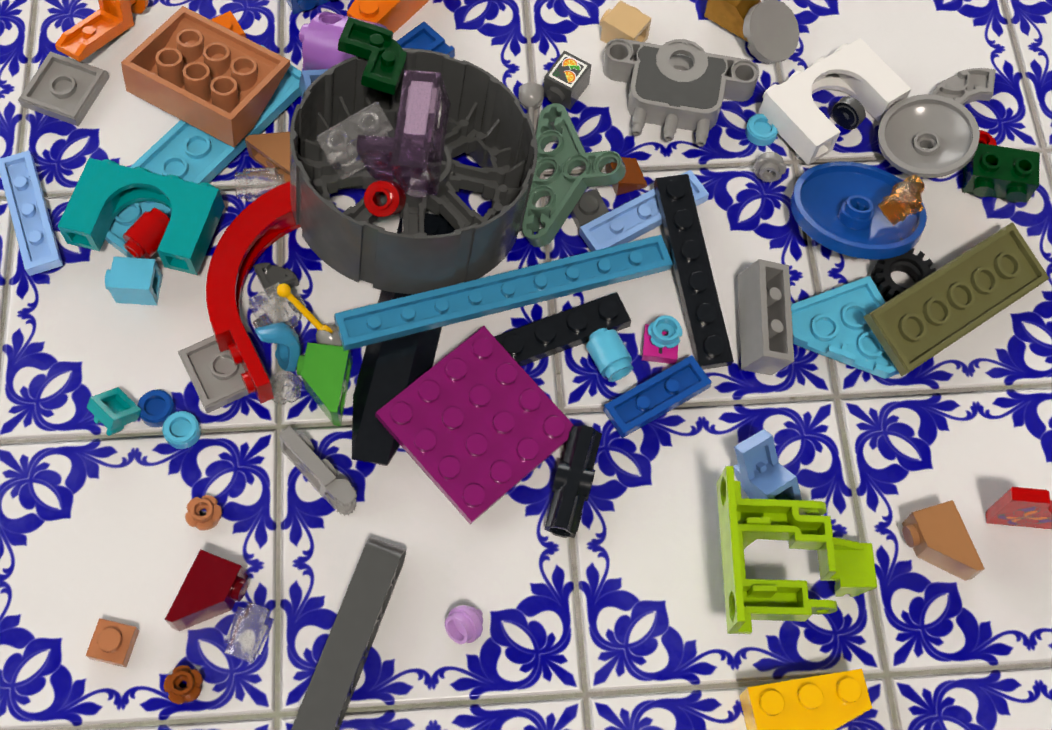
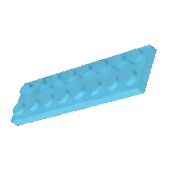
(196, 155)

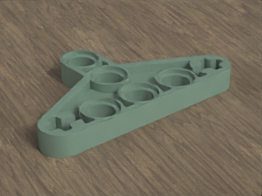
(562, 187)

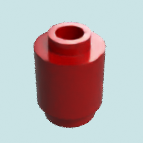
(395, 198)
(146, 233)

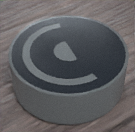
(848, 113)

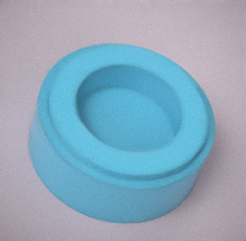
(760, 131)
(181, 430)

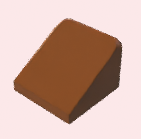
(633, 177)

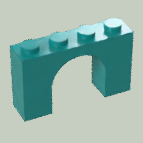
(110, 187)

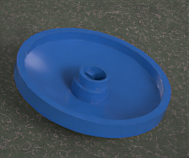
(840, 211)

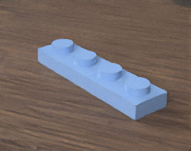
(29, 213)
(632, 219)

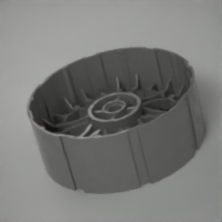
(481, 122)

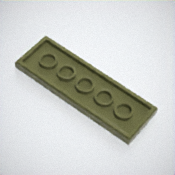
(956, 299)

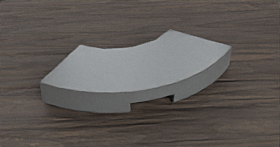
(968, 86)

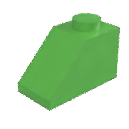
(326, 377)

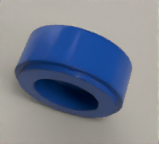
(156, 407)

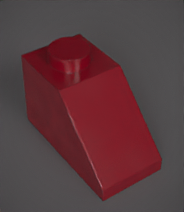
(207, 591)

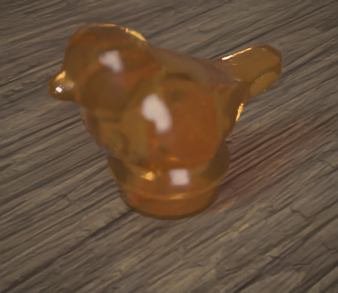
(903, 200)

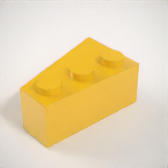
(807, 703)

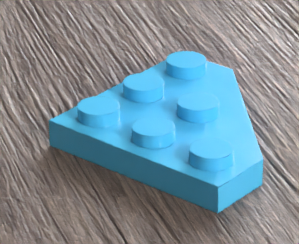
(836, 327)

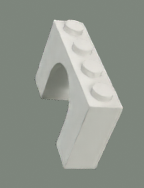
(850, 70)

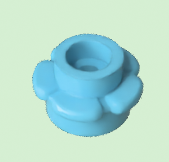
(668, 324)

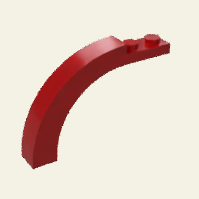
(234, 256)

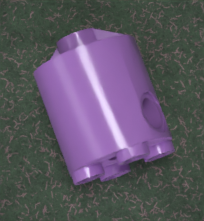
(321, 41)

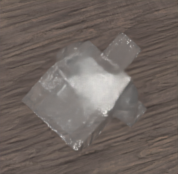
(271, 308)

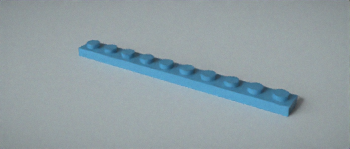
(501, 292)

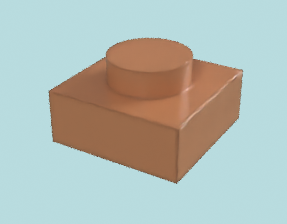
(112, 643)

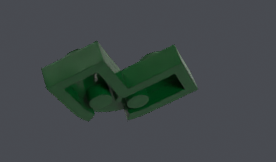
(384, 54)

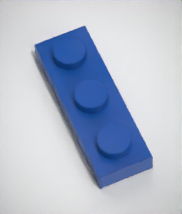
(657, 396)

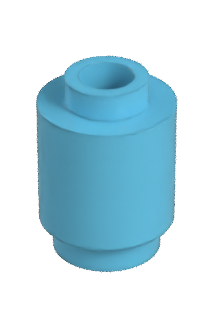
(609, 354)

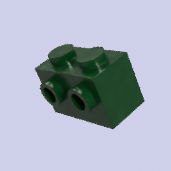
(1002, 173)

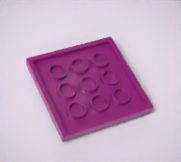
(476, 424)

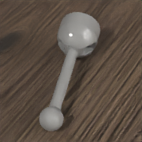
(531, 97)

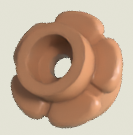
(206, 521)

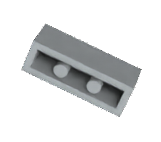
(765, 317)

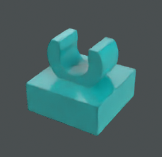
(113, 410)

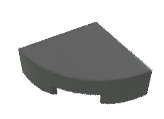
(271, 274)

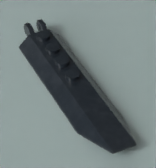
(388, 370)

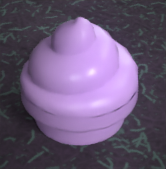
(464, 624)

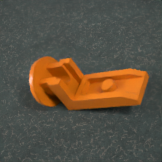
(99, 28)

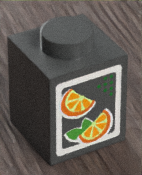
(567, 80)

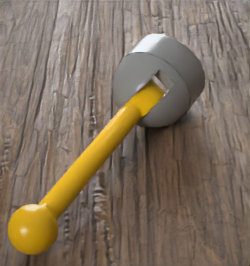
(325, 333)

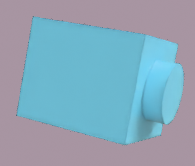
(134, 280)

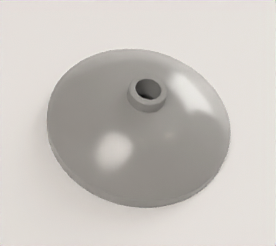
(928, 123)

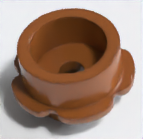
(190, 692)

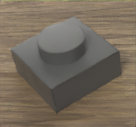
(588, 208)

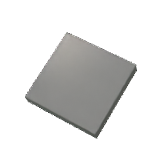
(63, 88)
(214, 373)

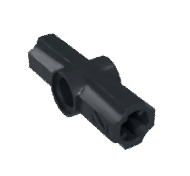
(573, 481)

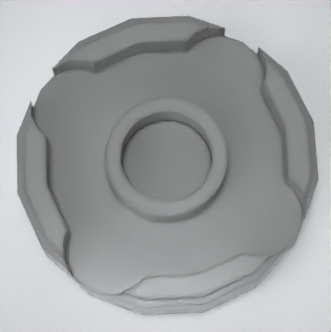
(771, 31)

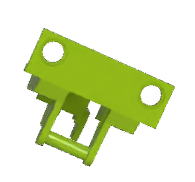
(803, 527)

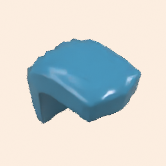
(287, 343)

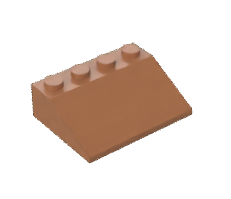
(205, 75)

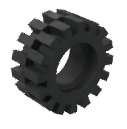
(907, 263)

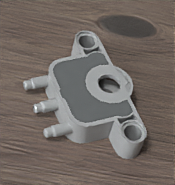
(675, 97)

